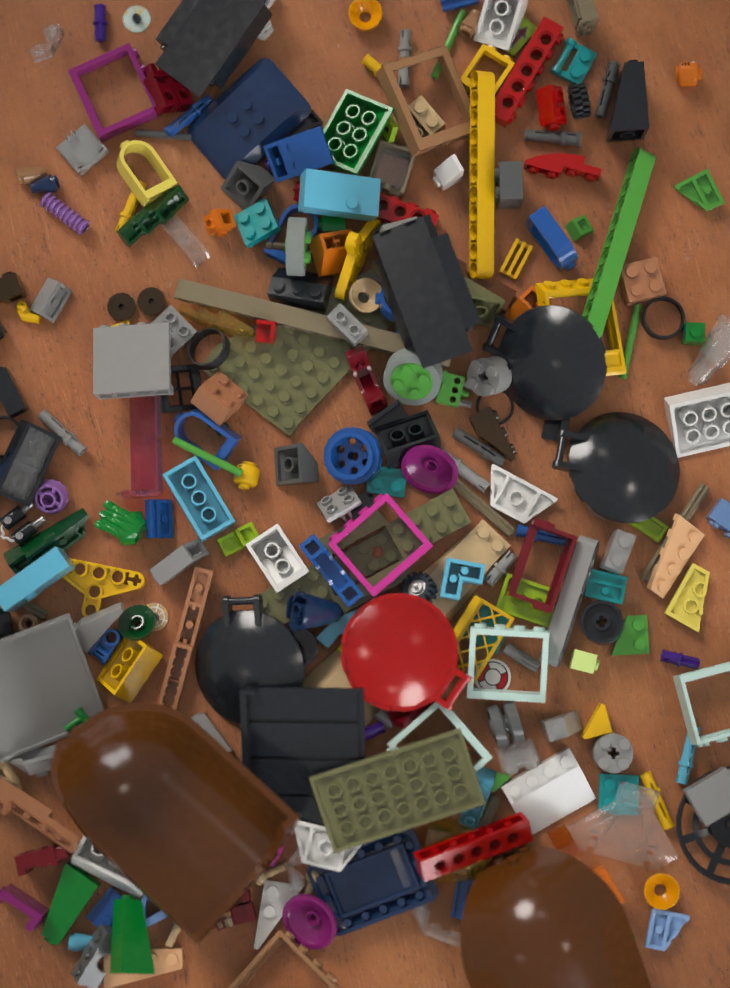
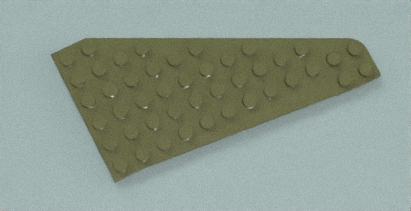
(295, 372)

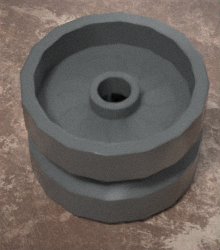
(504, 724)

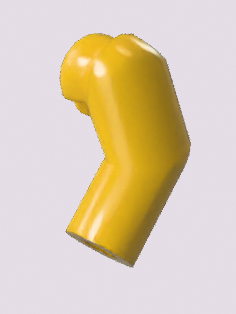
(25, 314)

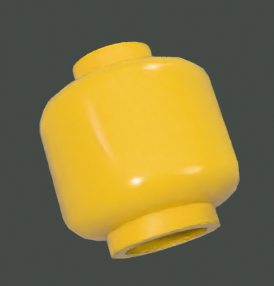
(249, 477)

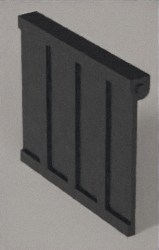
(299, 735)

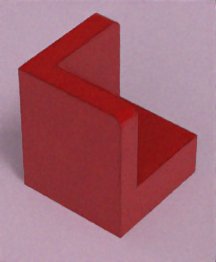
(266, 331)

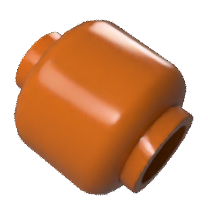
(688, 74)

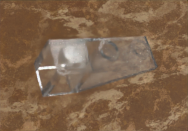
(186, 240)

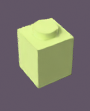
(584, 661)

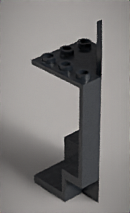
(209, 40)
(425, 290)

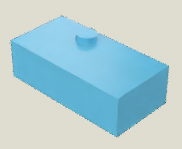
(339, 195)
(198, 499)
(34, 579)

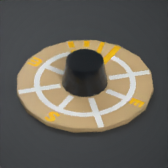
(161, 615)

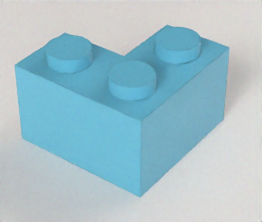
(459, 572)

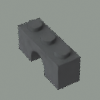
(88, 970)

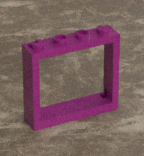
(91, 65)

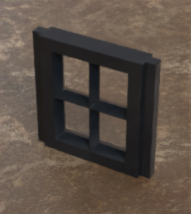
(195, 383)

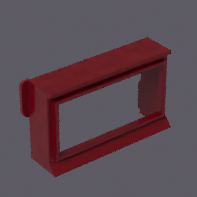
(534, 526)

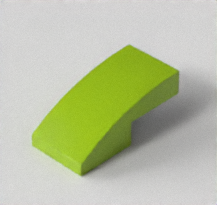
(237, 539)

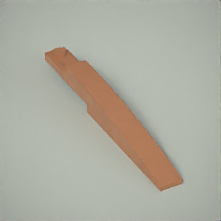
(186, 638)
(36, 815)

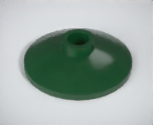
(132, 617)

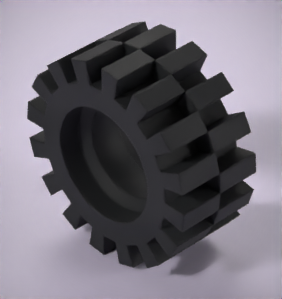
(579, 101)

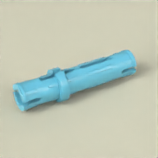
(686, 761)

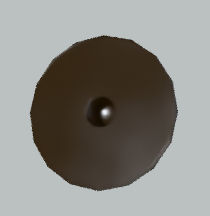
(151, 301)
(121, 306)

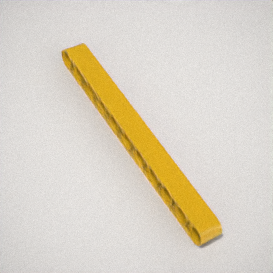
(482, 175)

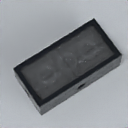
(26, 462)

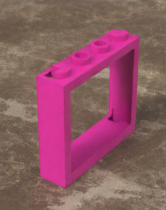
(364, 514)

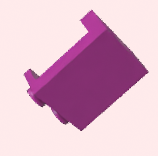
(24, 903)

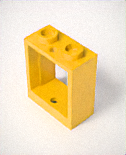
(492, 53)

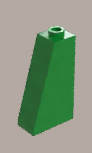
(70, 899)
(130, 938)

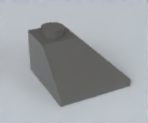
(247, 184)
(295, 465)

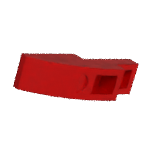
(554, 164)

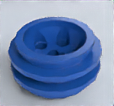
(333, 457)

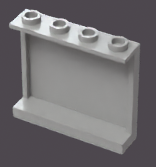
(132, 360)

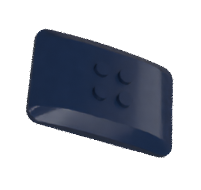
(247, 116)
(374, 883)

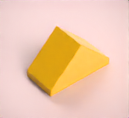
(598, 723)

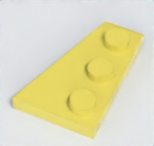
(689, 598)

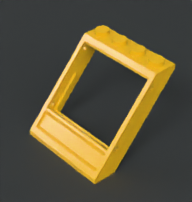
(581, 287)

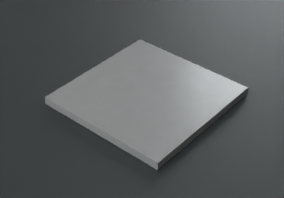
(42, 686)

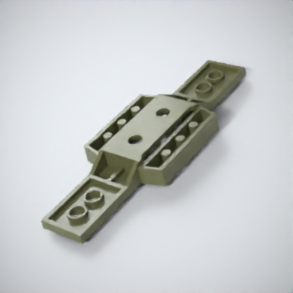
(434, 520)

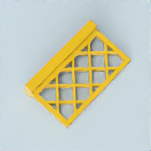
(463, 625)

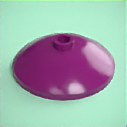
(429, 469)
(310, 921)

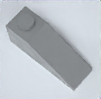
(95, 625)

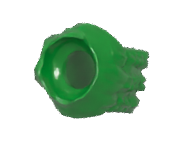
(121, 523)

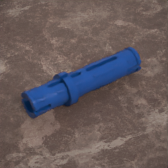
(187, 116)
(541, 536)

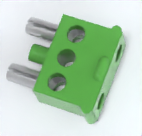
(445, 391)

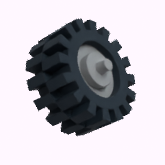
(420, 585)

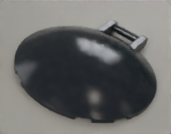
(552, 359)
(620, 466)
(245, 651)

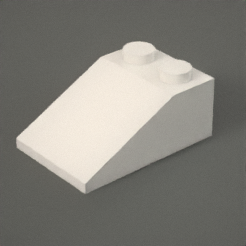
(500, 22)
(277, 558)

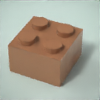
(641, 281)
(219, 398)

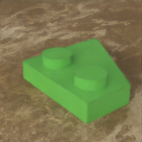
(701, 191)
(634, 637)

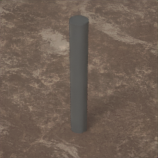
(162, 135)

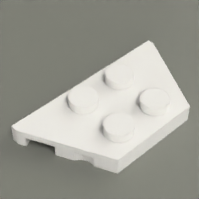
(516, 496)
(317, 850)

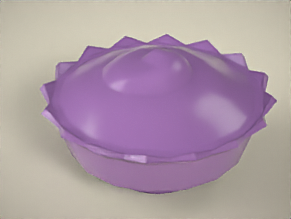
(51, 491)

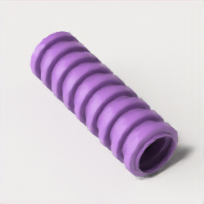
(64, 213)

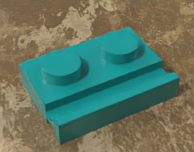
(387, 481)
(606, 586)

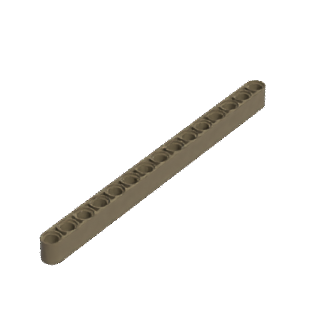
(284, 315)

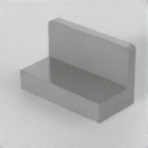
(51, 299)

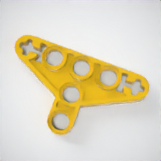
(357, 247)
(106, 584)

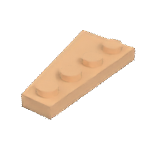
(678, 549)
(164, 961)

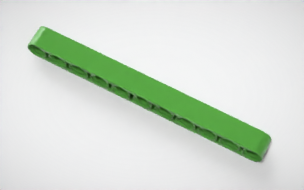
(618, 239)

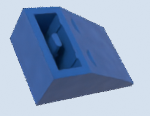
(297, 152)

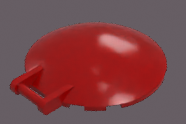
(402, 653)

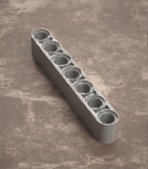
(570, 598)

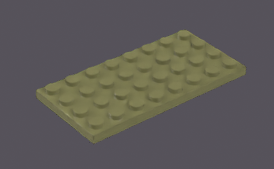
(397, 790)

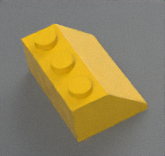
(129, 668)

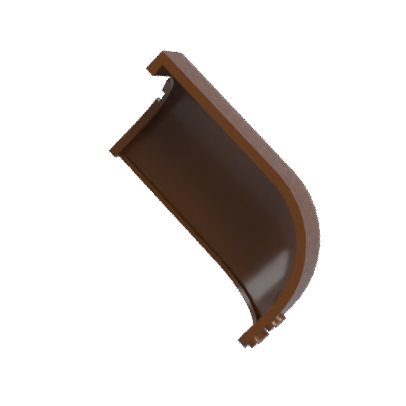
(170, 810)
(546, 924)

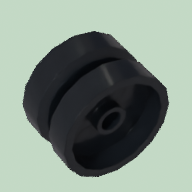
(602, 611)

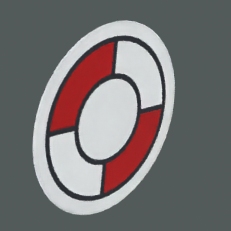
(494, 676)

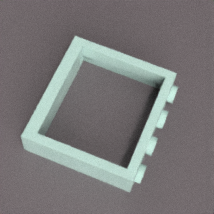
(679, 680)
(508, 695)
(456, 722)

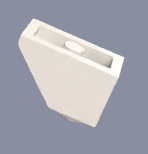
(448, 173)

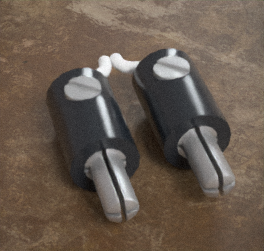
(25, 531)

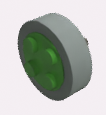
(295, 246)
(407, 379)

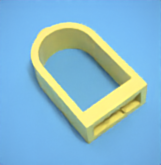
(150, 154)

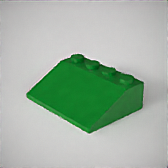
(354, 131)

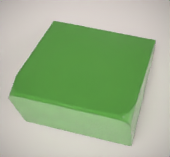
(579, 228)
(499, 780)

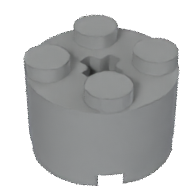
(488, 376)
(620, 760)

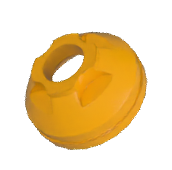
(359, 7)
(671, 893)

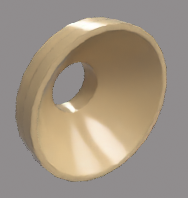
(370, 288)

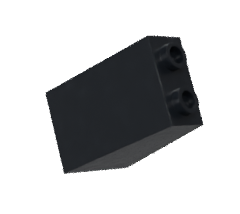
(630, 108)

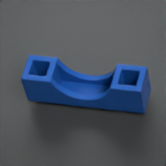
(331, 570)

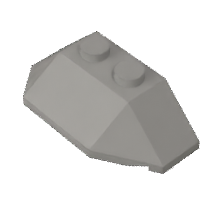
(35, 761)

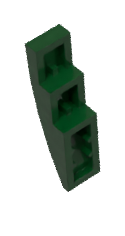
(152, 215)

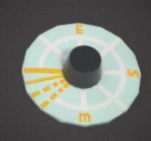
(136, 19)

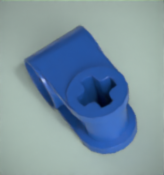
(103, 648)

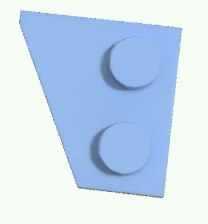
(663, 927)

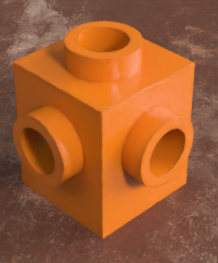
(219, 222)

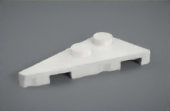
(273, 900)

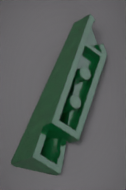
(61, 535)

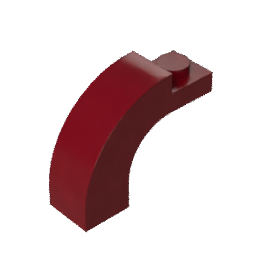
(366, 380)

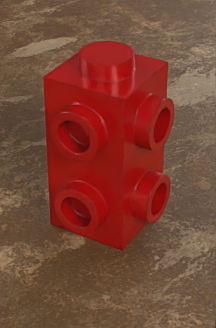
(551, 107)

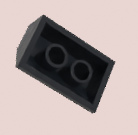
(300, 291)
(404, 434)

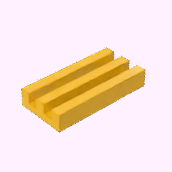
(522, 245)

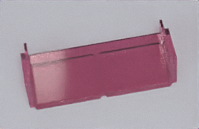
(145, 448)

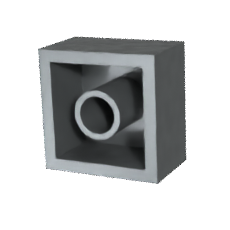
(509, 185)

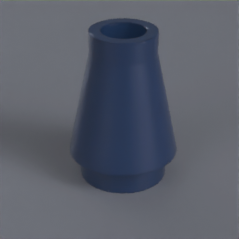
(45, 185)

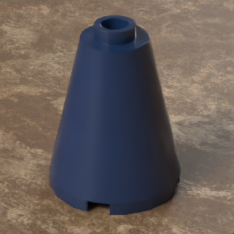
(311, 611)

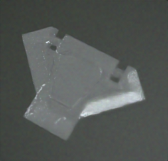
(626, 829)

